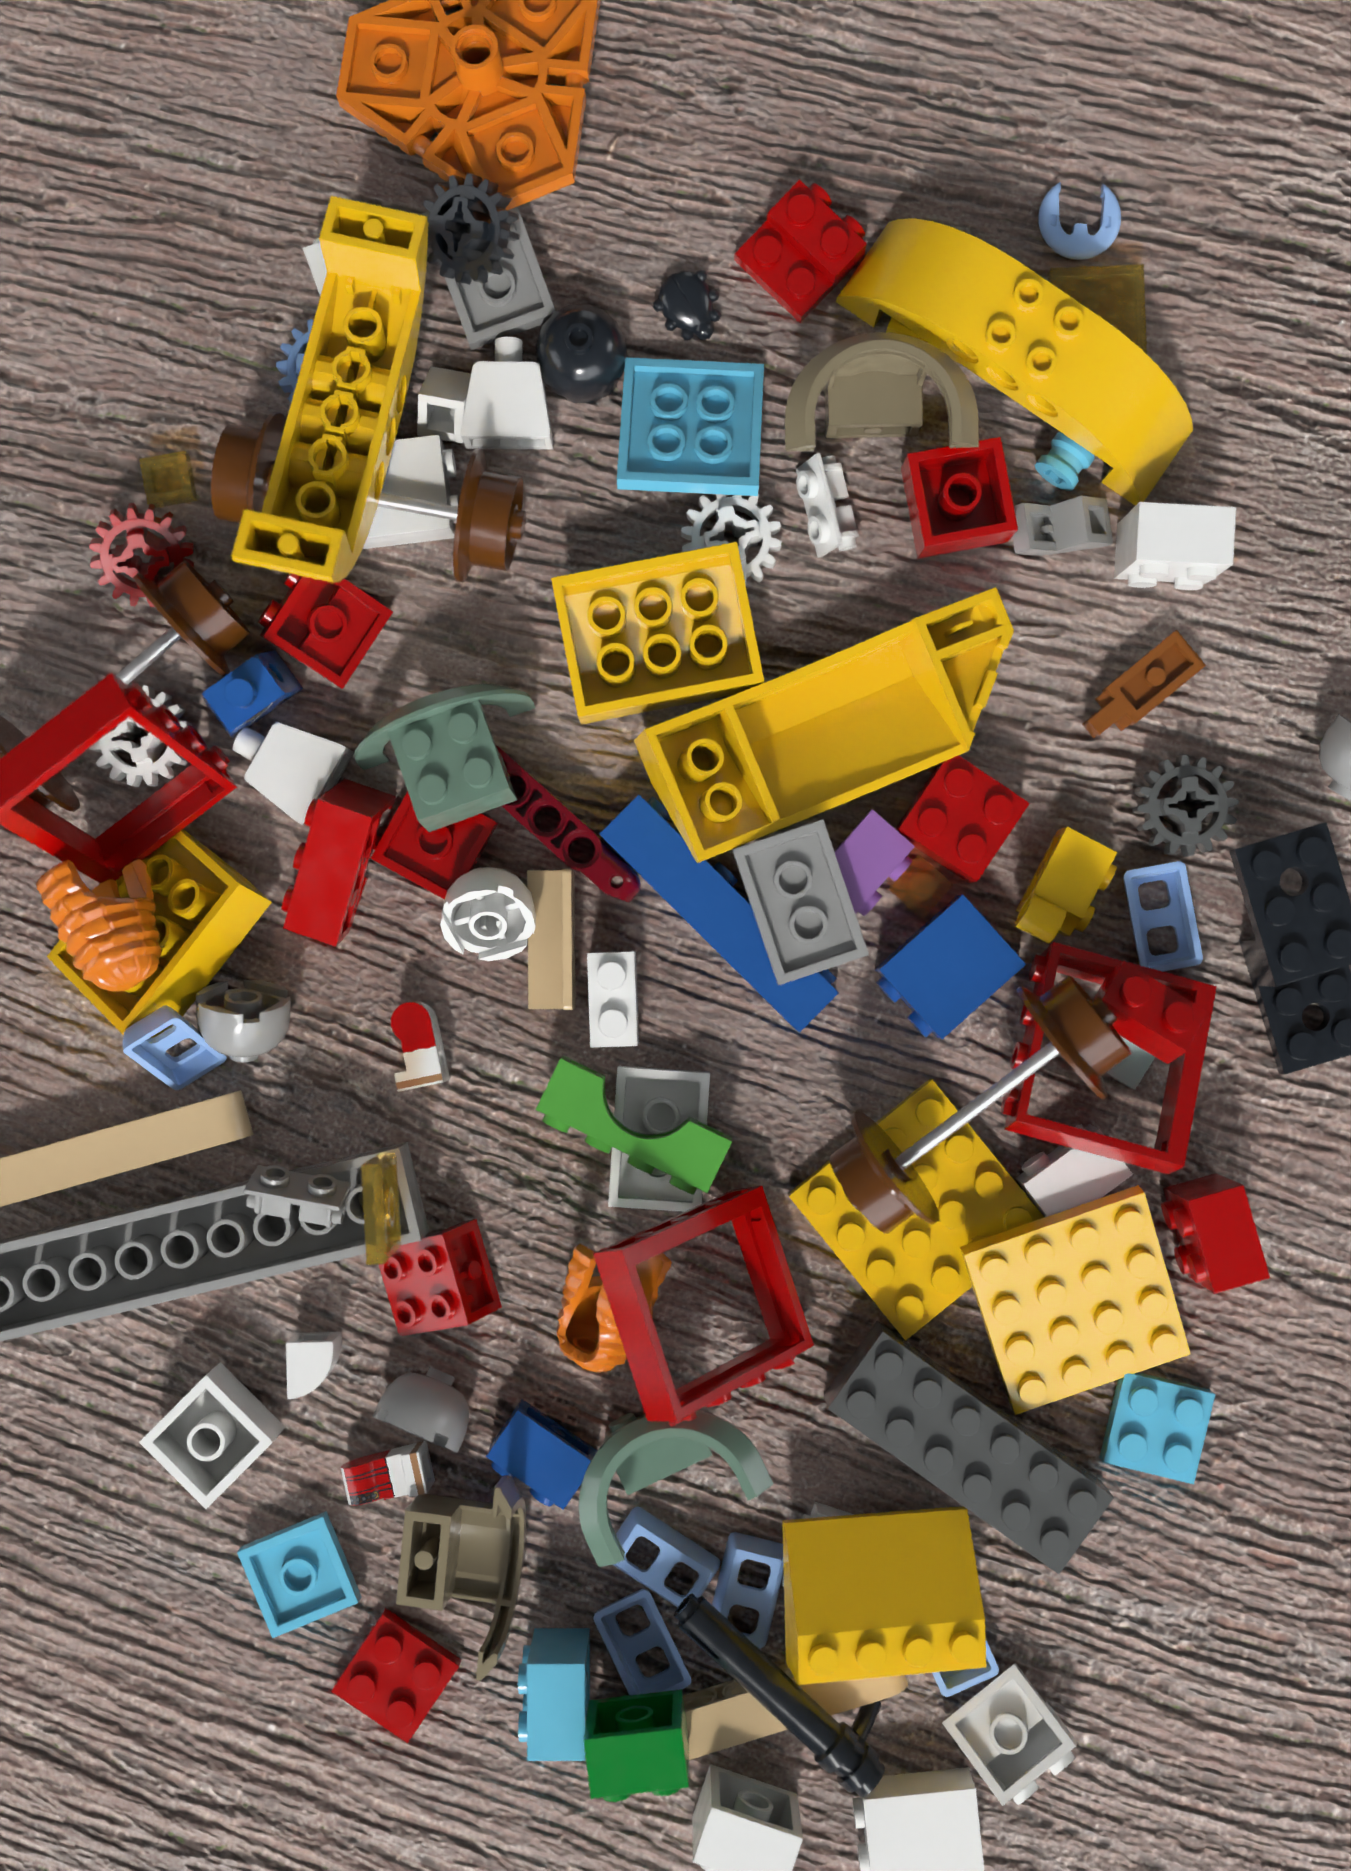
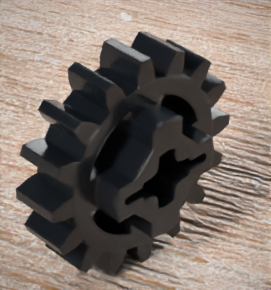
(465, 205)

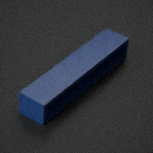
(712, 907)

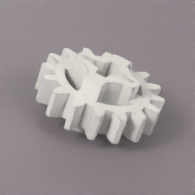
(749, 531)
(146, 755)

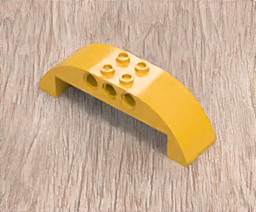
(1027, 345)
(345, 396)

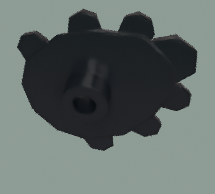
(688, 304)

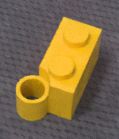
(1065, 886)

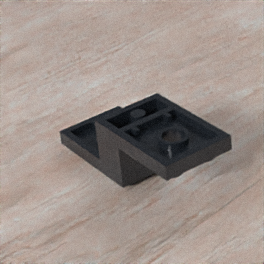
(1298, 944)

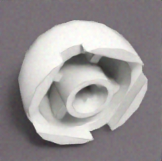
(488, 914)

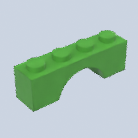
(579, 1101)

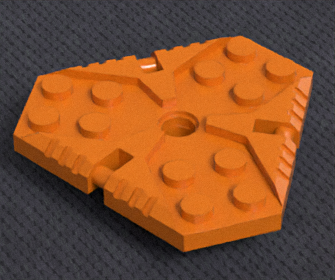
(478, 84)

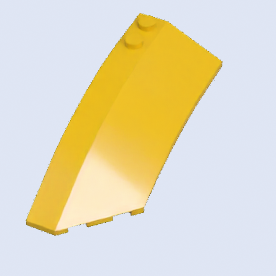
(828, 728)

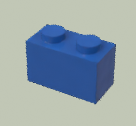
(541, 1455)

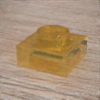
(168, 479)

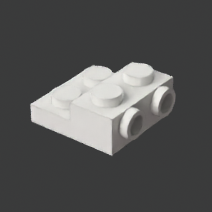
(1011, 1736)

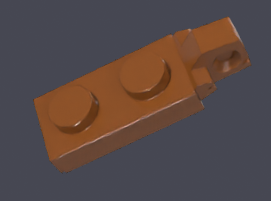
(1145, 684)

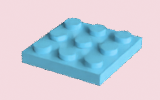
(690, 426)

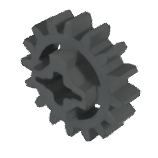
(1184, 823)

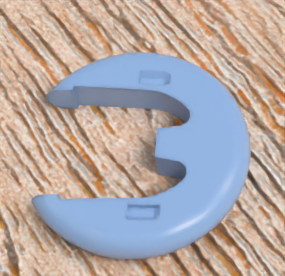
(1079, 243)

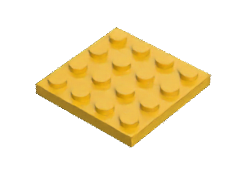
(920, 1264)
(1076, 1299)

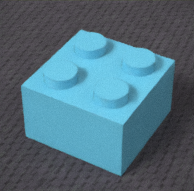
(555, 1694)

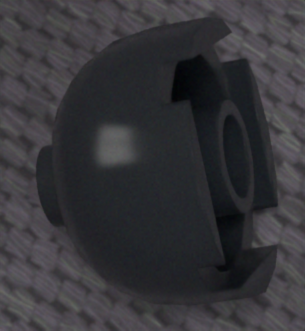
(581, 353)

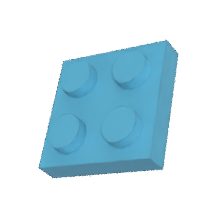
(1157, 1426)
(299, 1574)

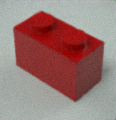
(1151, 1012)

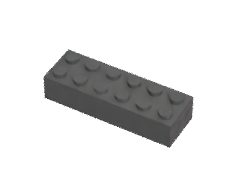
(968, 1447)

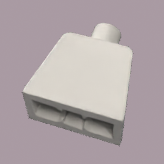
(506, 402)
(291, 766)

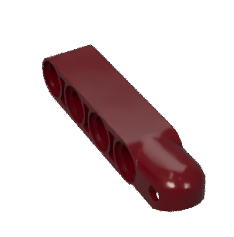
(605, 863)

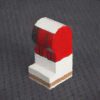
(421, 1045)
(389, 1474)

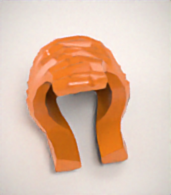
(105, 934)
(586, 1319)

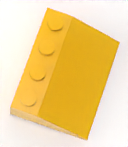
(657, 633)
(201, 920)
(881, 1595)

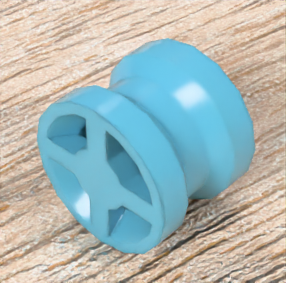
(1064, 462)

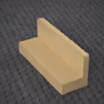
(553, 942)

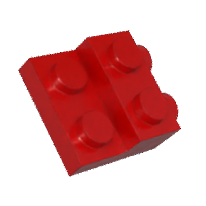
(802, 249)
(324, 625)

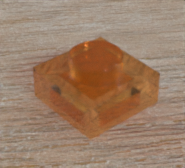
(920, 887)

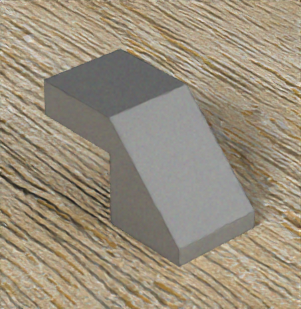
(1062, 527)

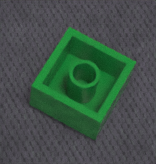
(636, 1745)

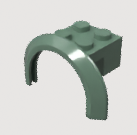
(447, 752)
(652, 1451)

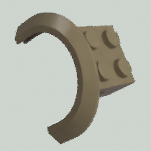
(877, 392)
(467, 1554)

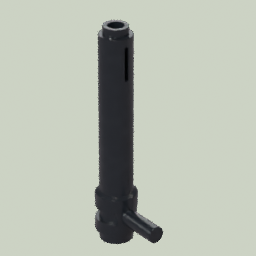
(835, 1744)

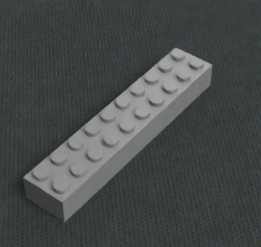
(182, 1249)

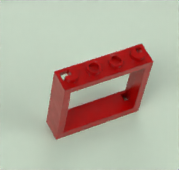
(142, 828)
(1181, 1082)
(771, 1284)

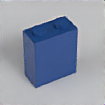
(948, 968)

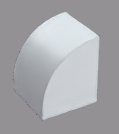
(442, 404)
(310, 1360)

